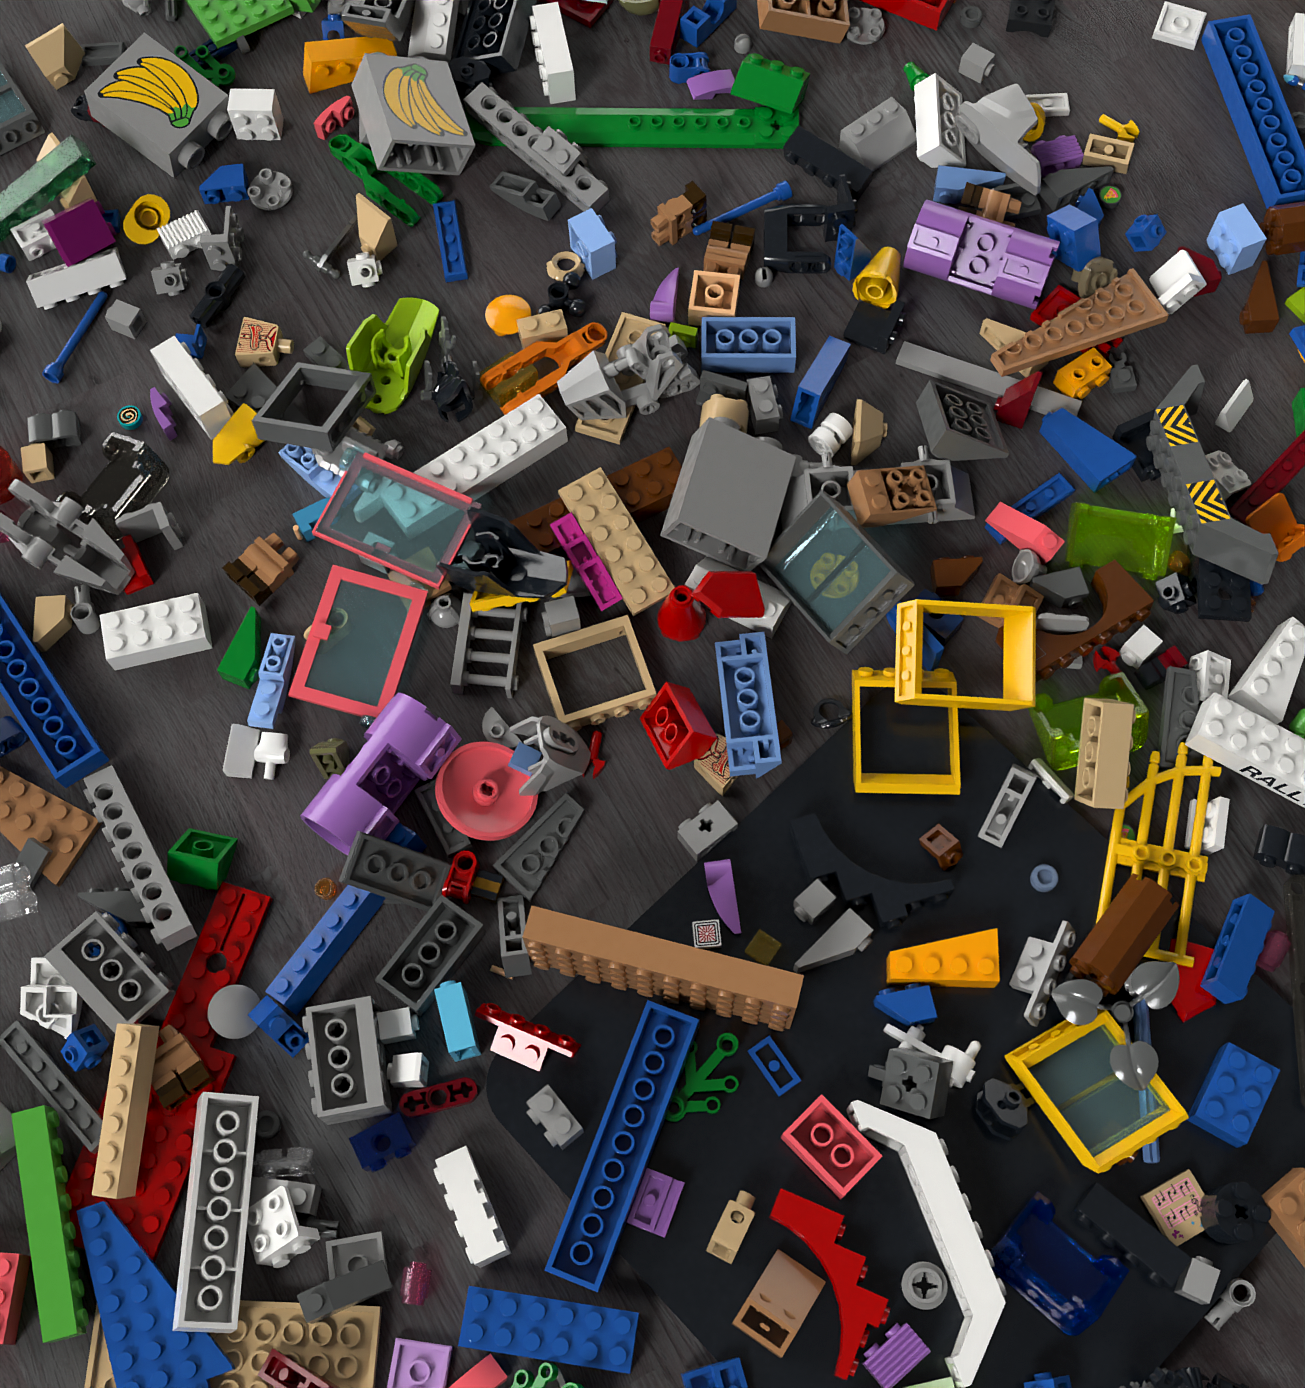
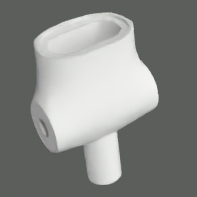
(272, 750)

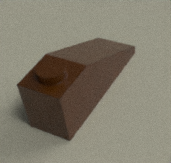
(1260, 307)

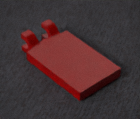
(1056, 302)

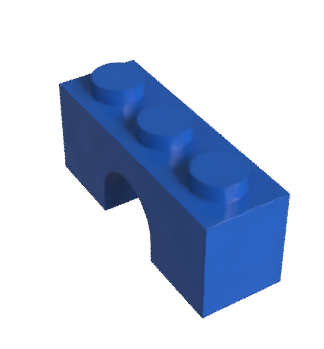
(699, 24)

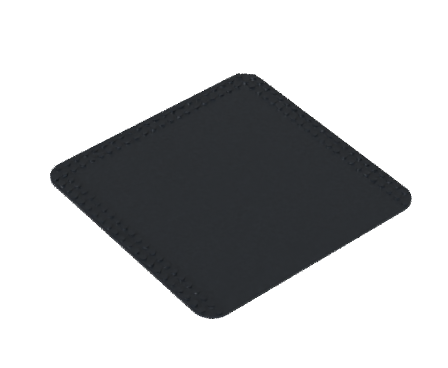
(842, 1034)

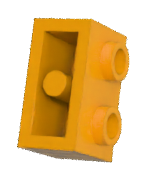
(1083, 374)

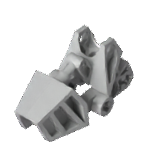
(594, 394)
(95, 564)

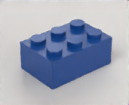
(1233, 1095)

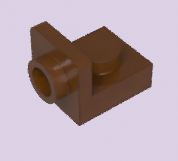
(942, 846)

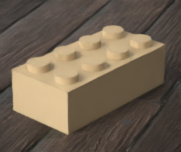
(1104, 753)

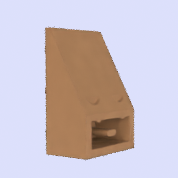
(890, 495)
(779, 1303)

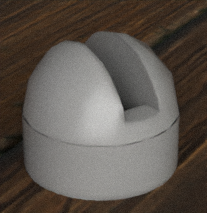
(742, 43)
(759, 278)

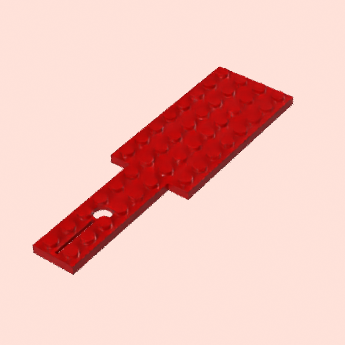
(168, 1133)

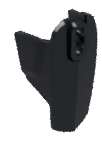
(504, 561)

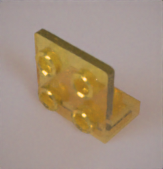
(508, 389)

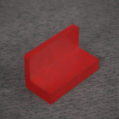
(141, 577)

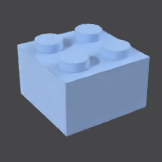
(1236, 239)
(592, 243)

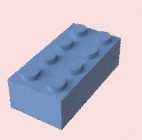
(748, 344)

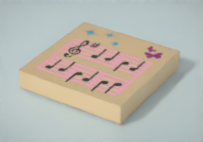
(1176, 1207)

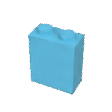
(457, 1021)

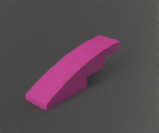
(586, 561)

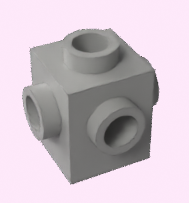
(164, 284)

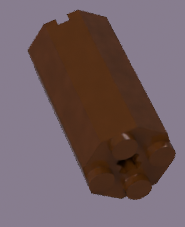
(1284, 228)
(1123, 934)

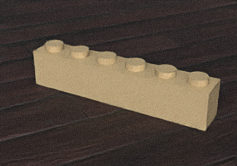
(125, 1110)

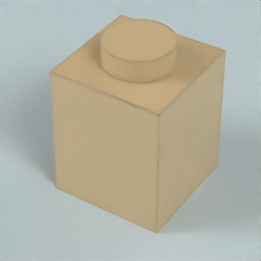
(37, 462)

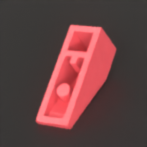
(1025, 532)

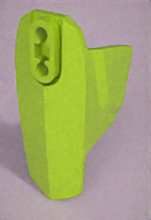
(393, 350)

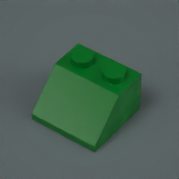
(201, 858)

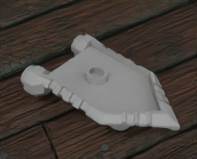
(360, 442)

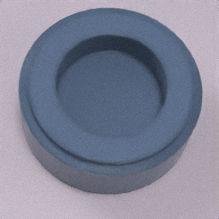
(1044, 878)

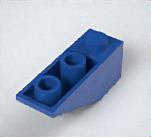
(850, 254)

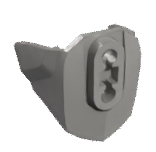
(563, 753)

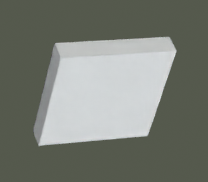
(1179, 25)

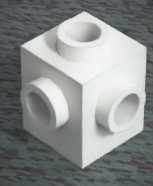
(358, 276)

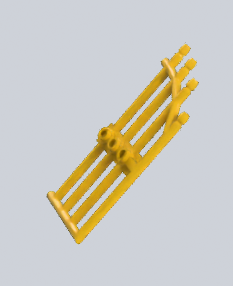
(1163, 859)

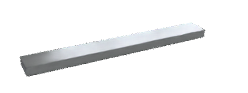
(978, 378)

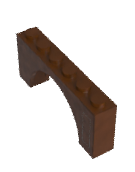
(1122, 605)

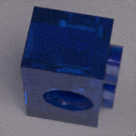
(366, 1143)

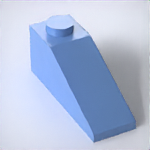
(952, 181)

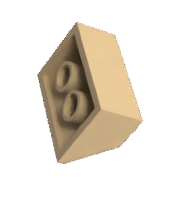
(79, 190)

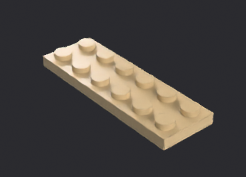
(626, 332)
(617, 541)

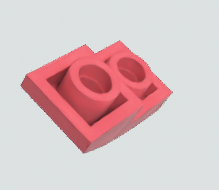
(336, 114)
(483, 1375)

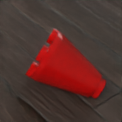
(681, 615)

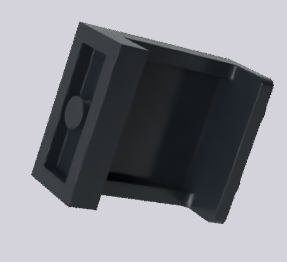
(1133, 437)

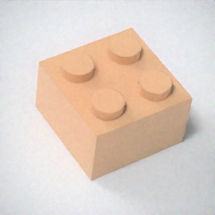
(713, 296)

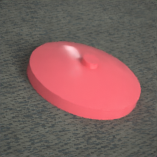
(482, 792)

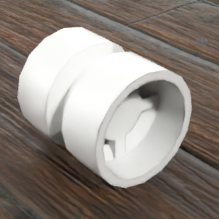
(832, 433)

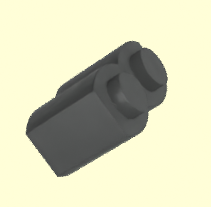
(55, 430)

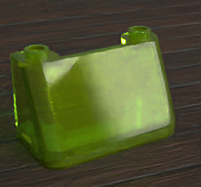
(1131, 538)
(1060, 724)

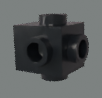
(1176, 593)

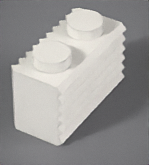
(183, 234)

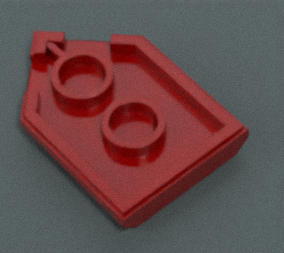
(731, 594)
(1190, 997)

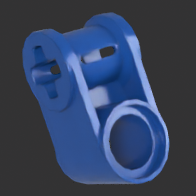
(687, 66)

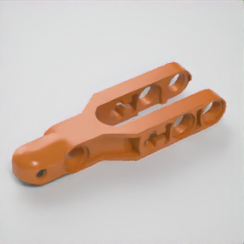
(565, 352)

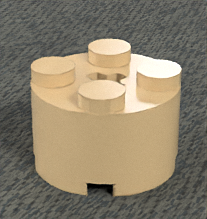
(726, 407)

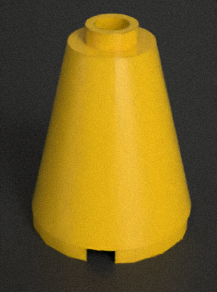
(879, 279)

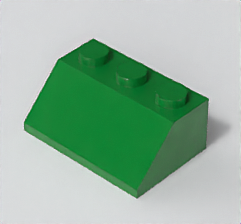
(770, 83)

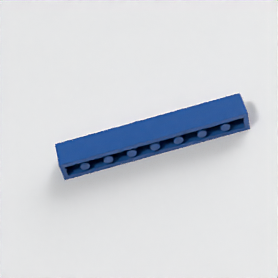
(332, 936)

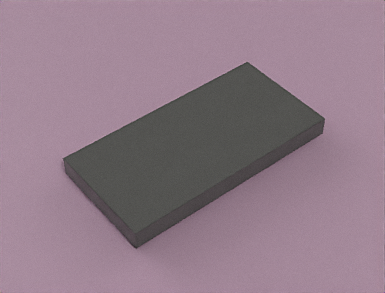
(394, 871)

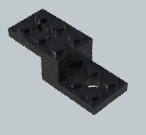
(1214, 578)

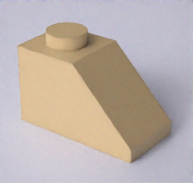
(51, 620)

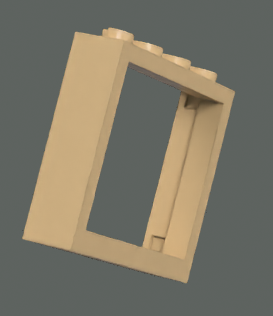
(585, 638)

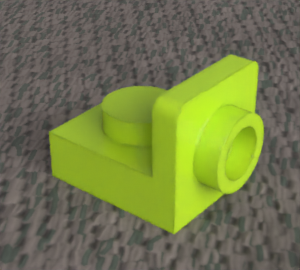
(687, 334)

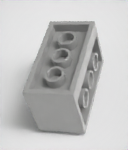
(91, 974)
(365, 1063)

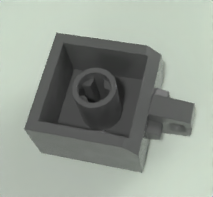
(914, 1082)

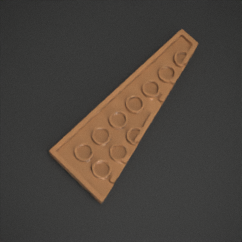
(1104, 316)
(35, 813)

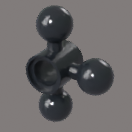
(576, 307)

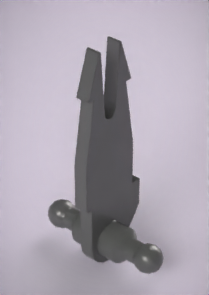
(322, 263)

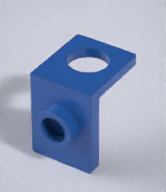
(333, 22)
(195, 342)

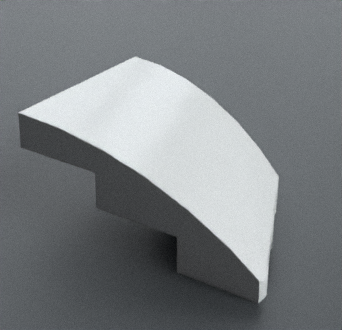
(50, 999)

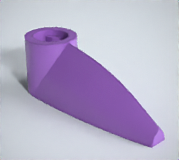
(664, 302)
(722, 892)

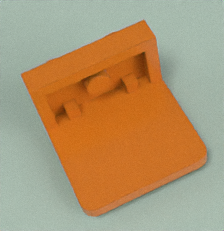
(1278, 520)

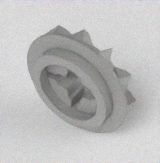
(933, 1276)

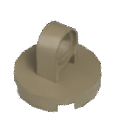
(1096, 274)

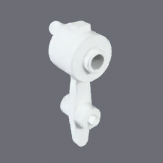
(962, 1062)

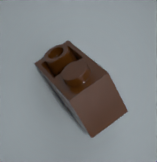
(953, 575)

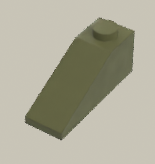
(331, 757)

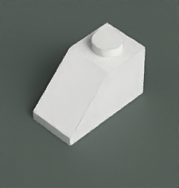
(408, 1071)

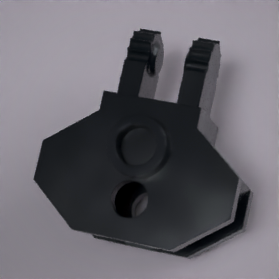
(468, 78)
(1006, 1106)

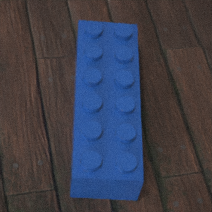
(549, 1329)

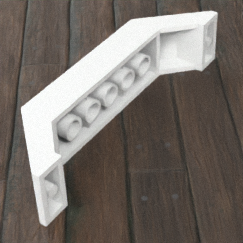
(951, 1229)

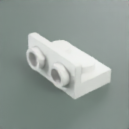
(33, 236)
(1211, 674)
(1214, 825)

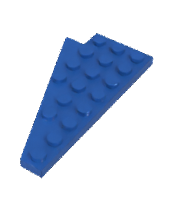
(139, 1311)

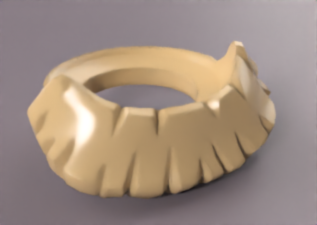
(557, 274)

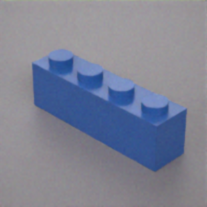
(1237, 949)

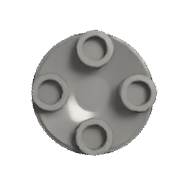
(865, 25)
(270, 190)
(230, 1011)

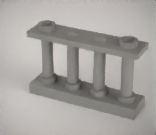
(465, 654)

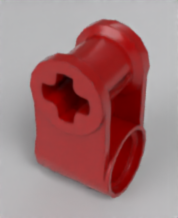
(459, 881)

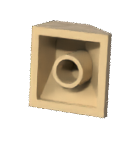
(57, 55)
(374, 228)
(867, 431)

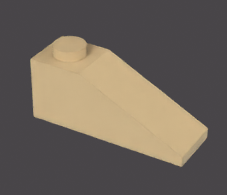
(1000, 335)

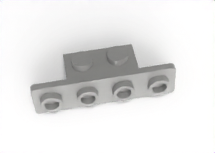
(1039, 970)

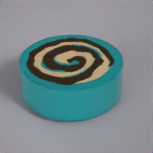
(130, 417)

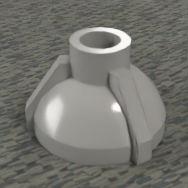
(139, 6)
(1027, 566)
(448, 615)

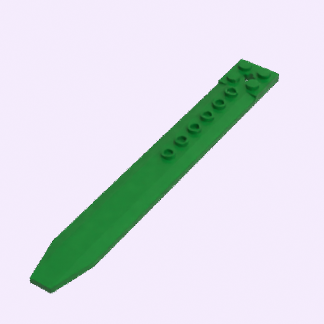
(658, 127)

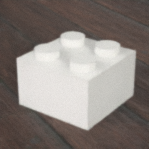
(255, 114)

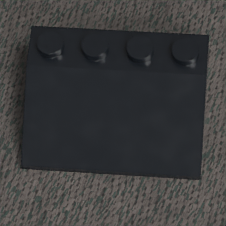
(495, 33)

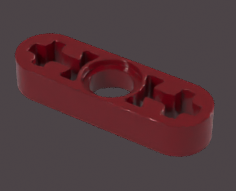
(417, 1096)

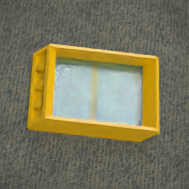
(1083, 1097)

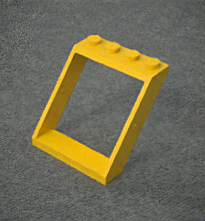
(1018, 654)
(905, 782)

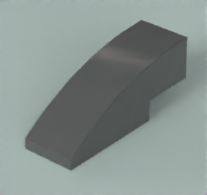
(526, 195)

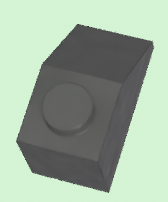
(1062, 588)

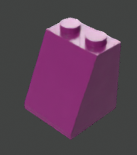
(79, 231)

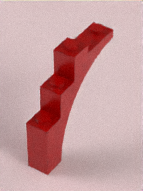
(856, 1305)

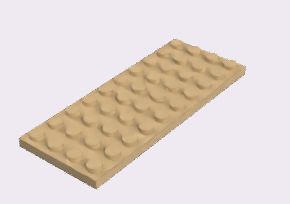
(336, 1348)

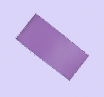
(708, 84)
(161, 409)

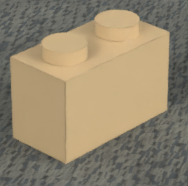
(1108, 152)
(542, 327)

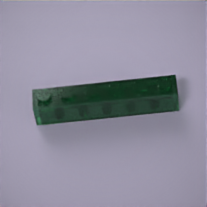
(43, 183)

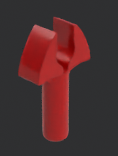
(1109, 664)
(594, 749)

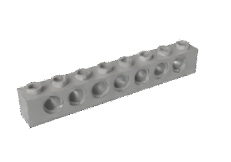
(508, 133)
(178, 927)

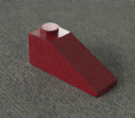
(1017, 400)
(287, 1373)

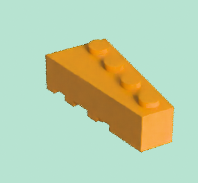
(337, 60)
(951, 962)

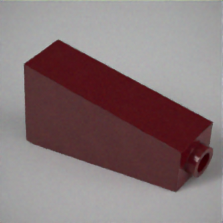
(667, 30)

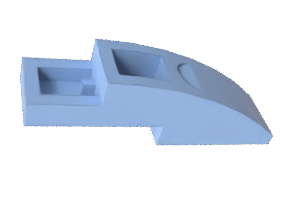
(305, 464)
(273, 682)

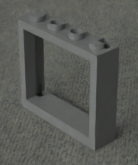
(360, 392)

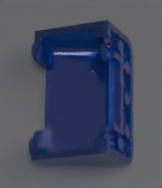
(1054, 1269)

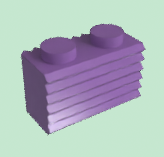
(1058, 154)
(895, 1356)

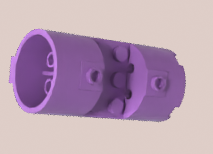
(980, 254)
(401, 749)

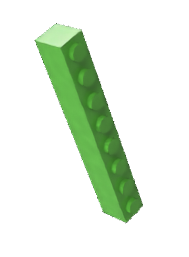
(49, 1224)

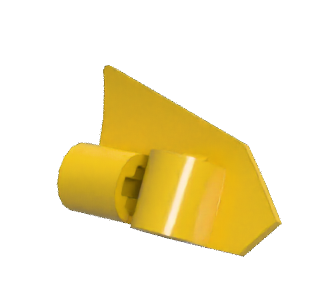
(236, 438)

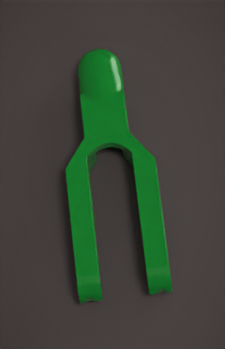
(361, 163)

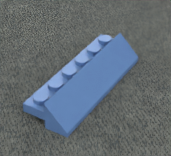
(748, 705)

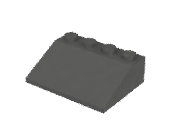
(959, 425)

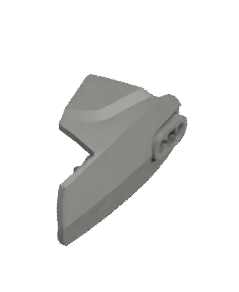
(997, 132)

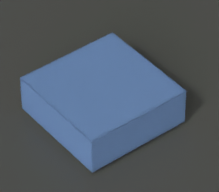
(523, 758)

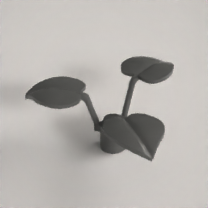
(1155, 983)

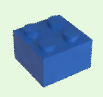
(1077, 236)

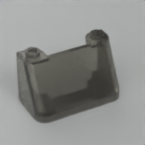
(123, 486)

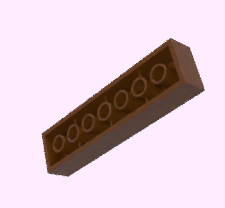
(642, 487)

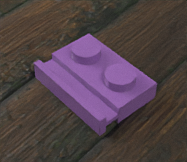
(655, 1202)

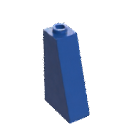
(819, 381)
(1085, 449)

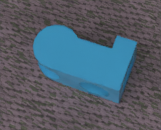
(308, 517)

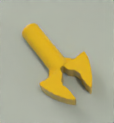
(1122, 130)

